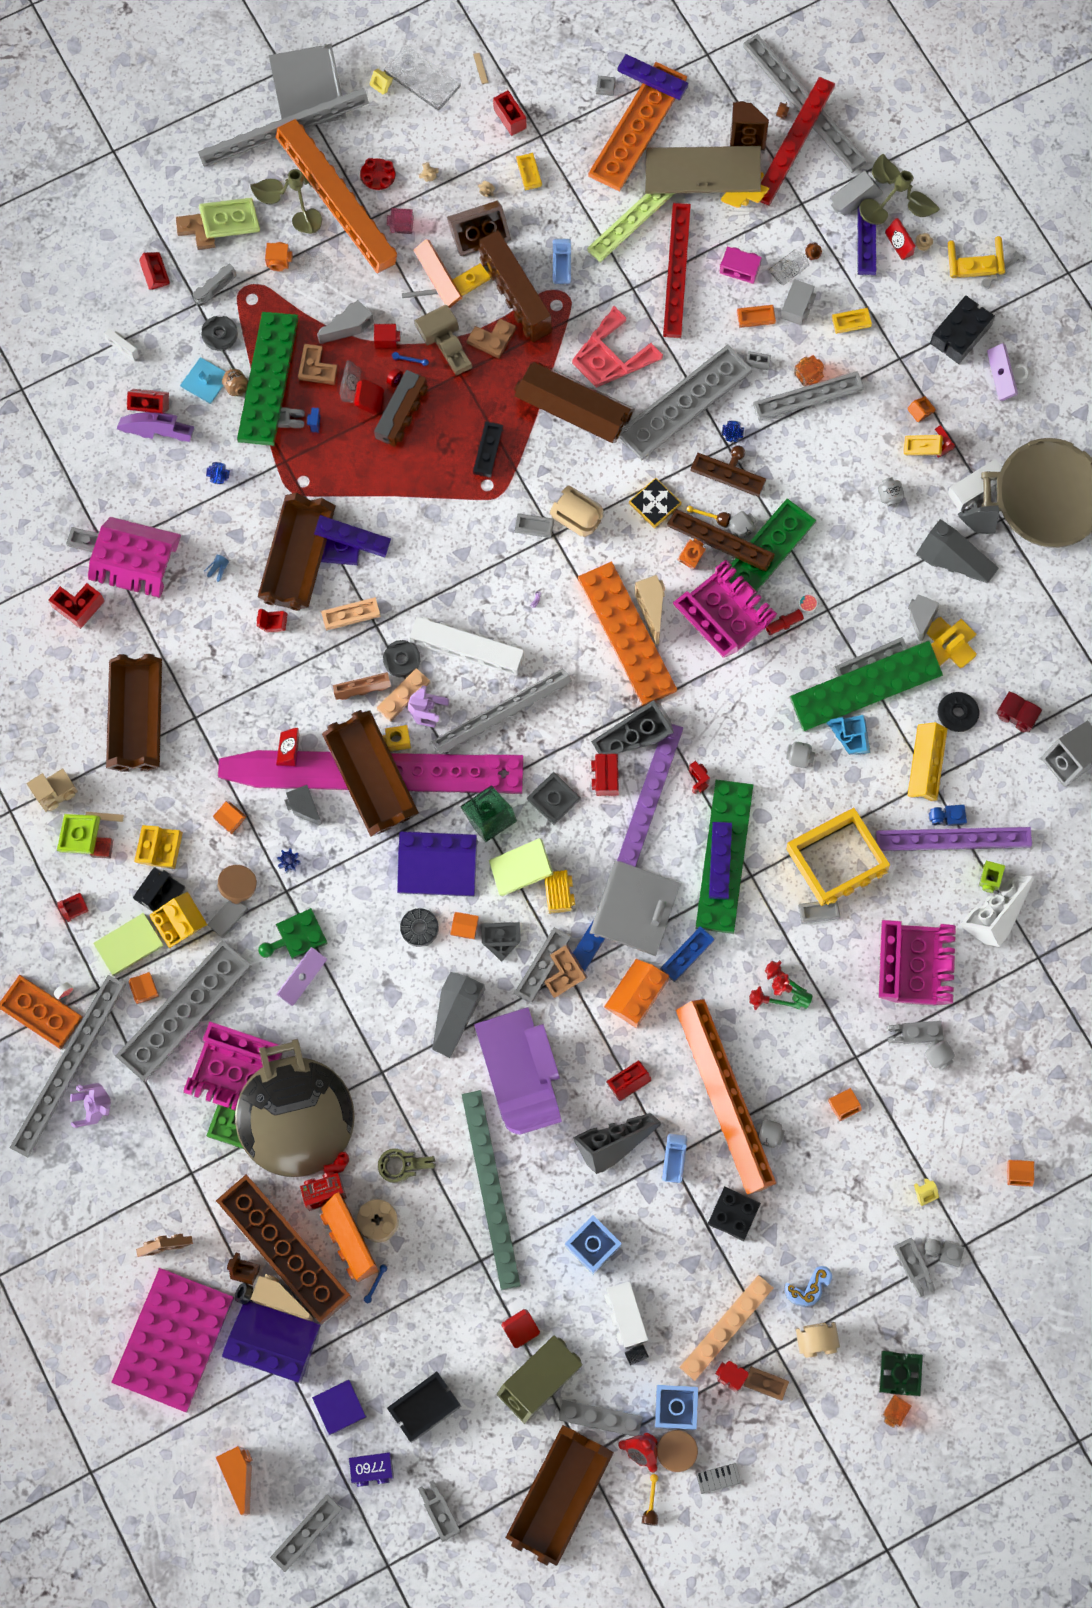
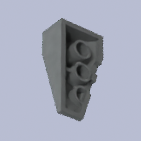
(952, 551)
(638, 730)
(456, 1005)
(609, 1145)

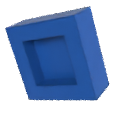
(314, 419)

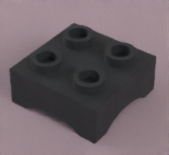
(734, 1213)

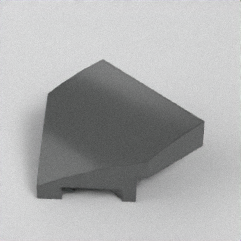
(981, 519)
(500, 937)

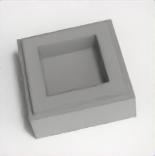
(605, 85)

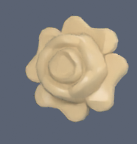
(429, 173)

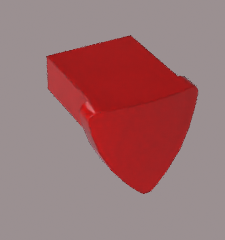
(948, 444)
(72, 907)

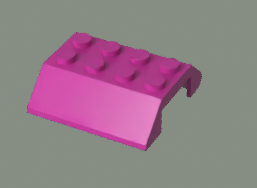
(132, 555)
(725, 610)
(916, 963)
(226, 1064)

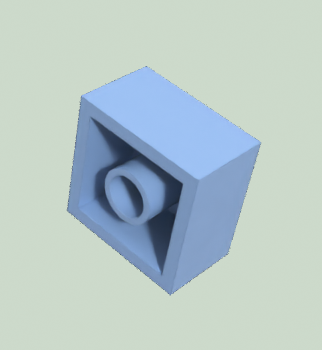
(593, 1244)
(676, 1407)

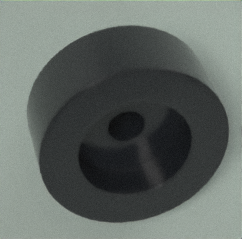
(244, 1293)

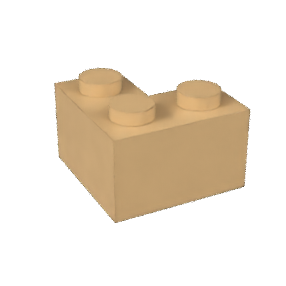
(52, 790)

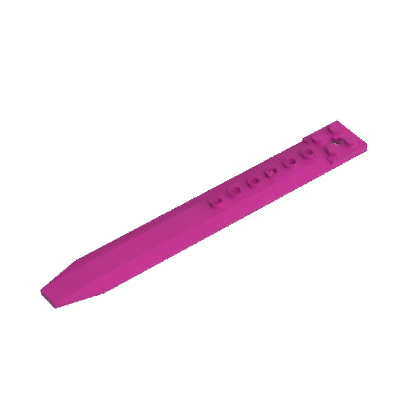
(418, 771)

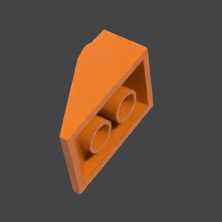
(237, 1473)

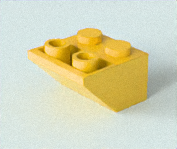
(178, 919)

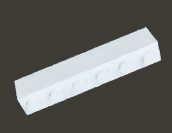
(467, 646)

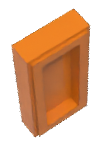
(756, 316)

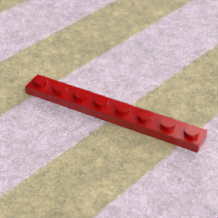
(796, 138)
(676, 270)

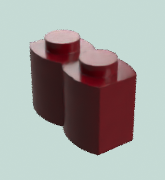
(1019, 712)

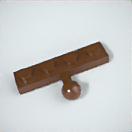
(729, 473)

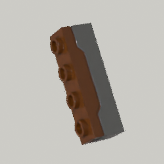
(400, 408)

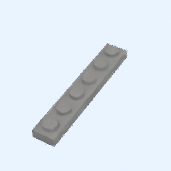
(808, 395)

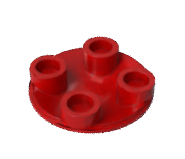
(377, 173)

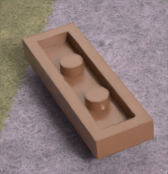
(361, 686)

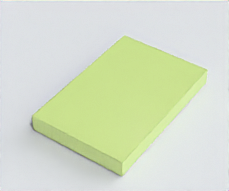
(229, 218)
(521, 867)
(128, 944)

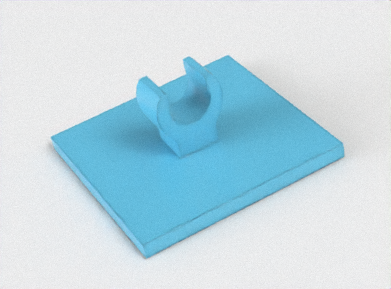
(204, 380)

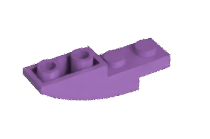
(149, 423)

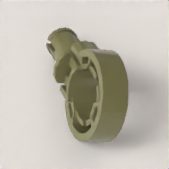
(416, 1164)

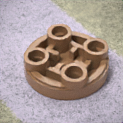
(237, 883)
(677, 1451)

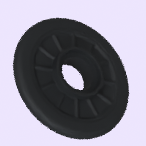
(954, 722)

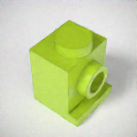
(992, 870)

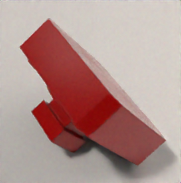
(368, 396)
(520, 1328)

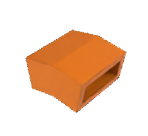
(229, 816)
(464, 925)
(143, 988)
(845, 1104)
(1020, 1173)

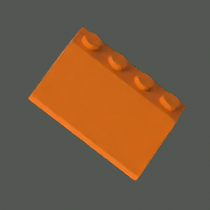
(349, 1238)

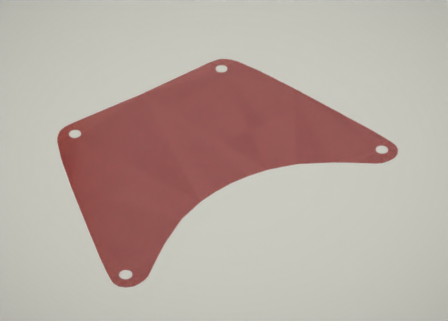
(444, 432)

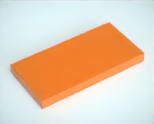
(40, 1012)

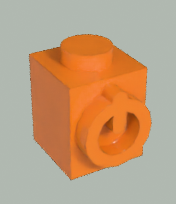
(278, 256)
(691, 553)

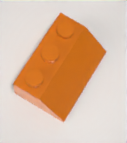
(637, 992)

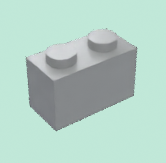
(797, 302)

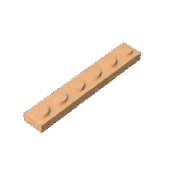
(726, 1328)

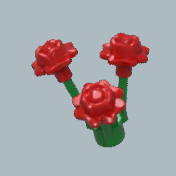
(780, 985)

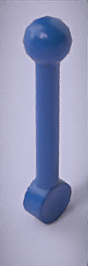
(396, 356)
(367, 1299)

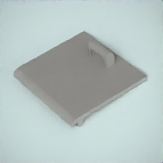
(305, 79)
(635, 908)

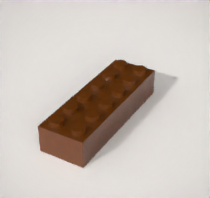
(515, 286)

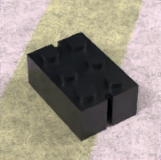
(962, 329)
(424, 1407)

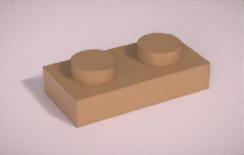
(766, 1383)

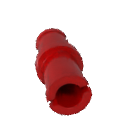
(784, 622)

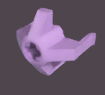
(421, 705)
(95, 1102)

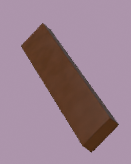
(721, 540)

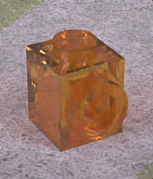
(809, 370)

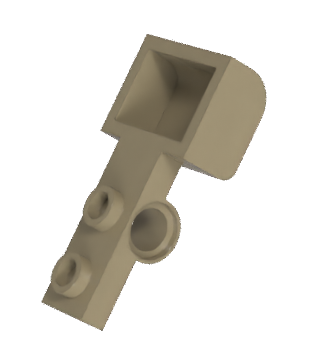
(439, 328)

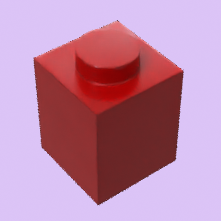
(386, 336)

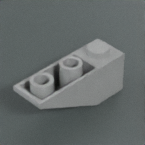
(348, 323)

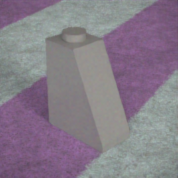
(854, 192)

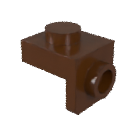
(242, 1270)

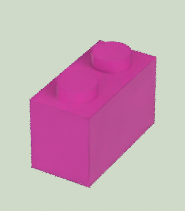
(740, 264)

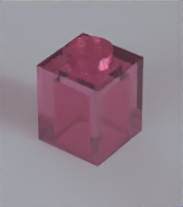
(401, 221)

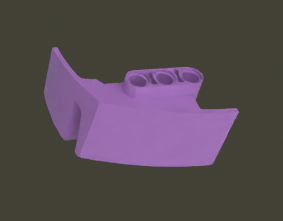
(520, 1070)

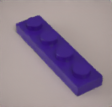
(652, 77)
(865, 246)
(352, 536)
(720, 860)

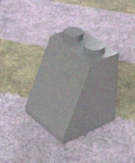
(1071, 754)

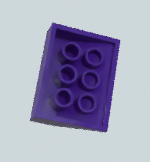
(437, 863)
(271, 1341)

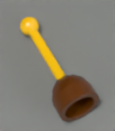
(722, 518)
(650, 1516)

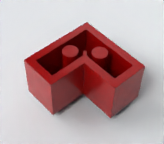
(77, 608)

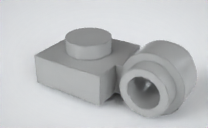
(949, 1253)

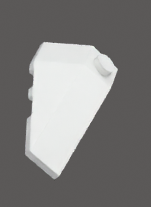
(997, 916)

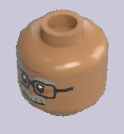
(235, 382)

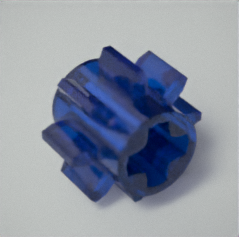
(732, 431)
(217, 473)
(289, 854)

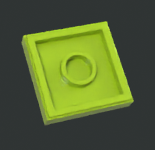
(78, 834)

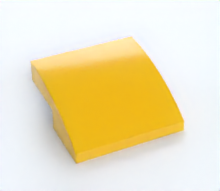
(158, 847)

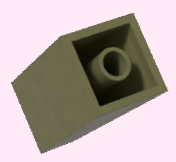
(539, 1378)

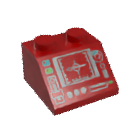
(319, 1192)

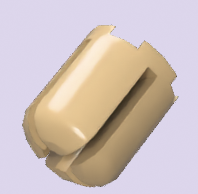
(577, 512)

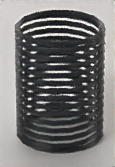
(636, 1350)

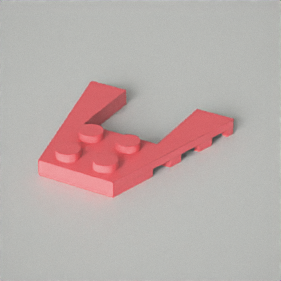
(601, 364)

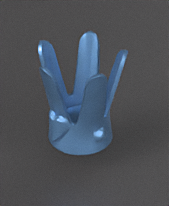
(219, 561)

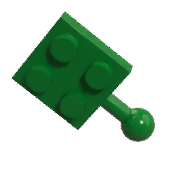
(297, 934)

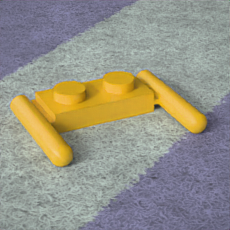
(976, 265)

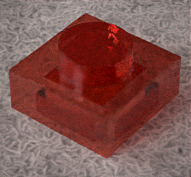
(103, 848)

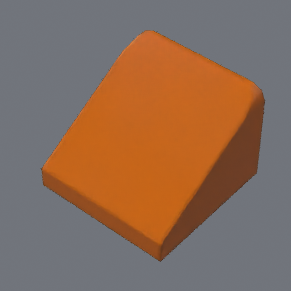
(921, 408)

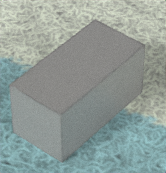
(758, 360)

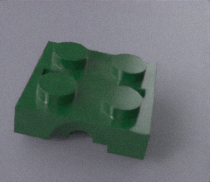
(901, 1368)

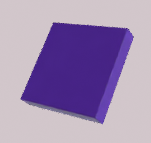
(340, 553)
(339, 1407)

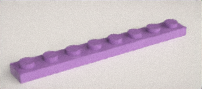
(649, 797)
(954, 838)

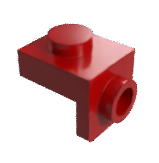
(272, 621)
(701, 776)

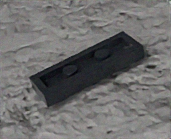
(488, 449)

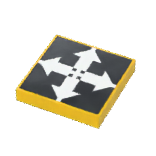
(655, 503)

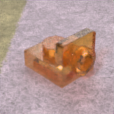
(895, 1411)

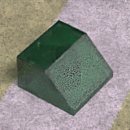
(489, 813)

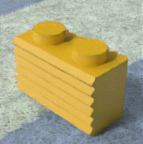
(558, 892)

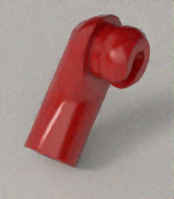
(339, 1164)

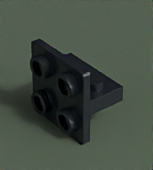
(158, 890)

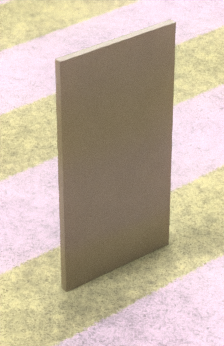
(703, 169)

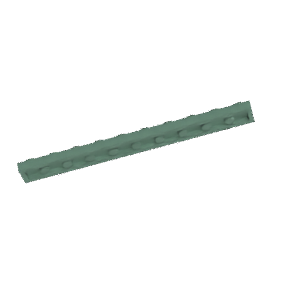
(491, 1190)

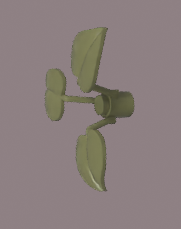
(884, 172)
(269, 192)

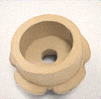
(486, 189)
(924, 245)

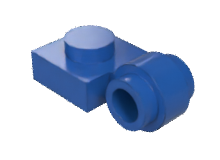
(953, 814)

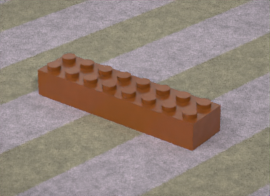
(284, 1249)

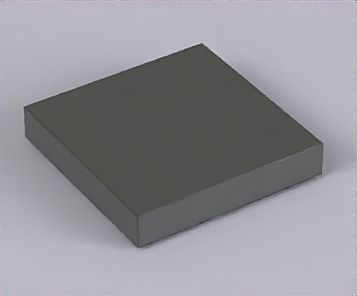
(553, 798)

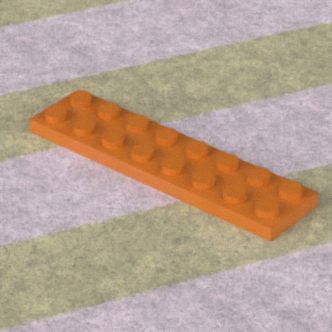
(633, 134)
(627, 634)

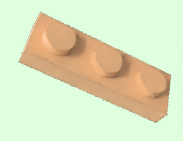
(350, 613)
(400, 696)

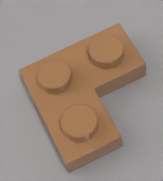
(194, 225)
(494, 342)
(312, 369)
(570, 972)
(163, 1243)

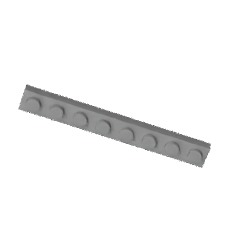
(501, 711)

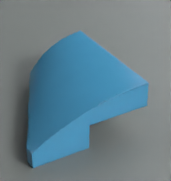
(851, 733)

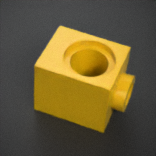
(403, 743)

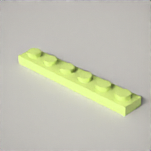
(627, 224)

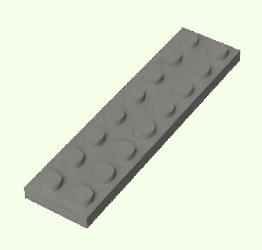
(684, 402)
(183, 1011)

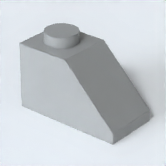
(922, 614)

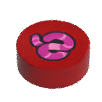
(394, 377)

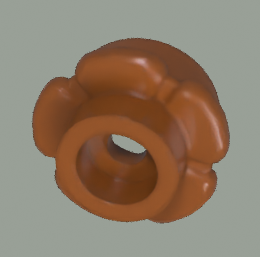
(782, 110)
(813, 251)

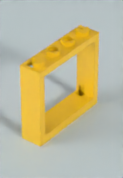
(823, 830)

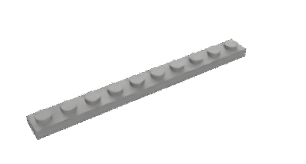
(797, 96)
(268, 133)
(67, 1066)

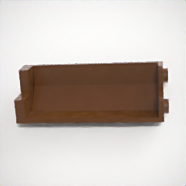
(573, 402)
(295, 553)
(134, 713)
(370, 772)
(559, 1496)

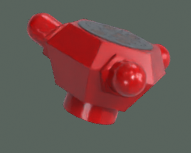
(642, 1450)

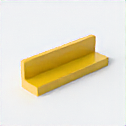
(927, 761)

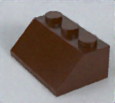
(748, 126)
(476, 224)

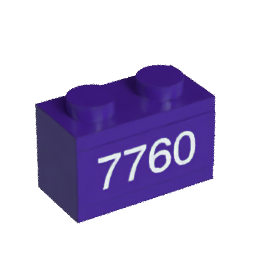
(371, 1468)

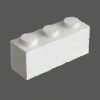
(970, 488)
(626, 1315)

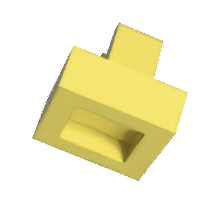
(380, 81)
(927, 1192)

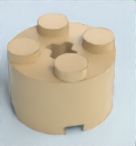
(385, 1229)
(817, 1339)

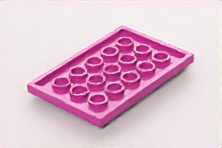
(172, 1340)

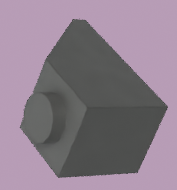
(302, 804)

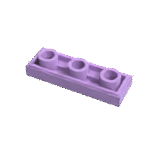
(1002, 372)
(309, 967)

